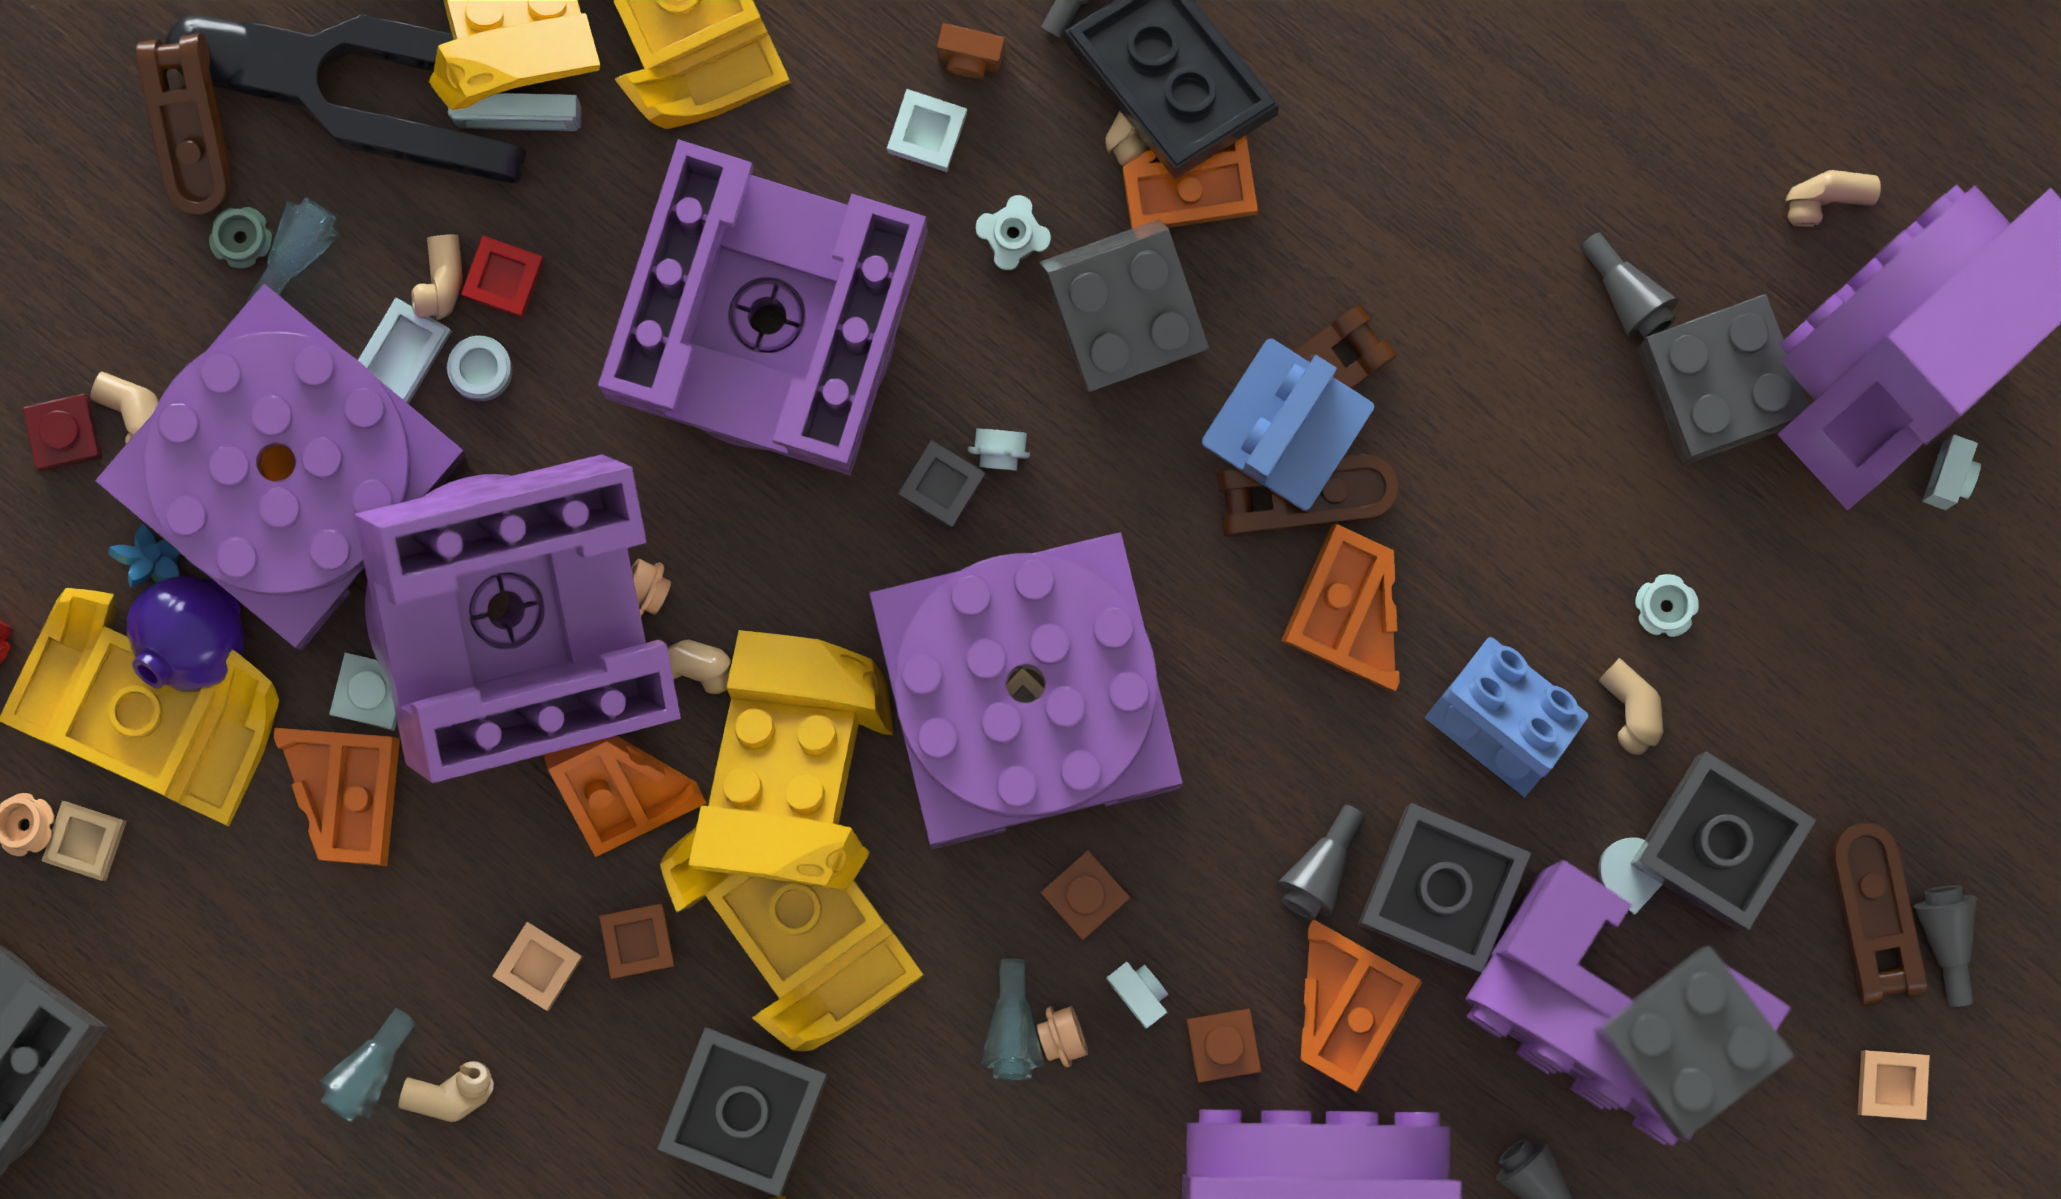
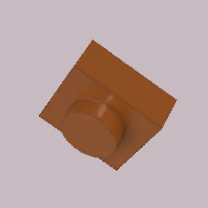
(970, 51)
(1085, 895)
(637, 941)
(1223, 1045)

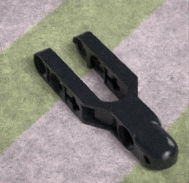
(287, 66)

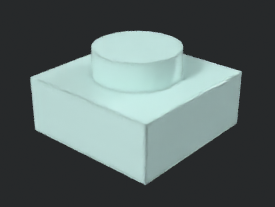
(926, 130)
(1953, 473)
(363, 693)
(1139, 992)

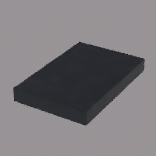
(1172, 78)

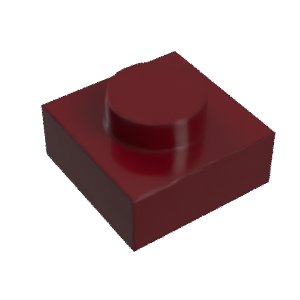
(62, 432)

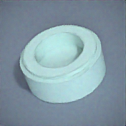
(479, 368)

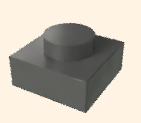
(941, 484)

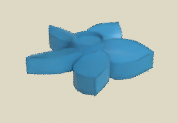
(147, 558)

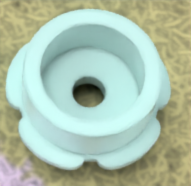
(999, 448)
(1683, 602)

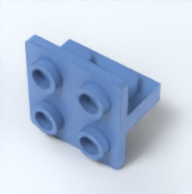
(1288, 423)
(1508, 716)

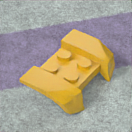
(510, 46)
(697, 58)
(91, 703)
(789, 761)
(813, 944)

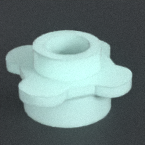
(1011, 250)

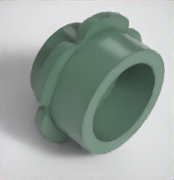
(230, 223)

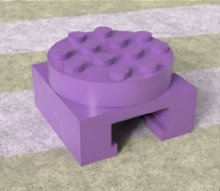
(746, 243)
(1921, 336)
(199, 477)
(565, 654)
(1006, 762)
(1555, 1005)
(1318, 1161)

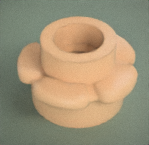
(650, 586)
(16, 810)
(1062, 1036)

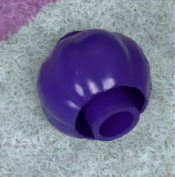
(184, 633)

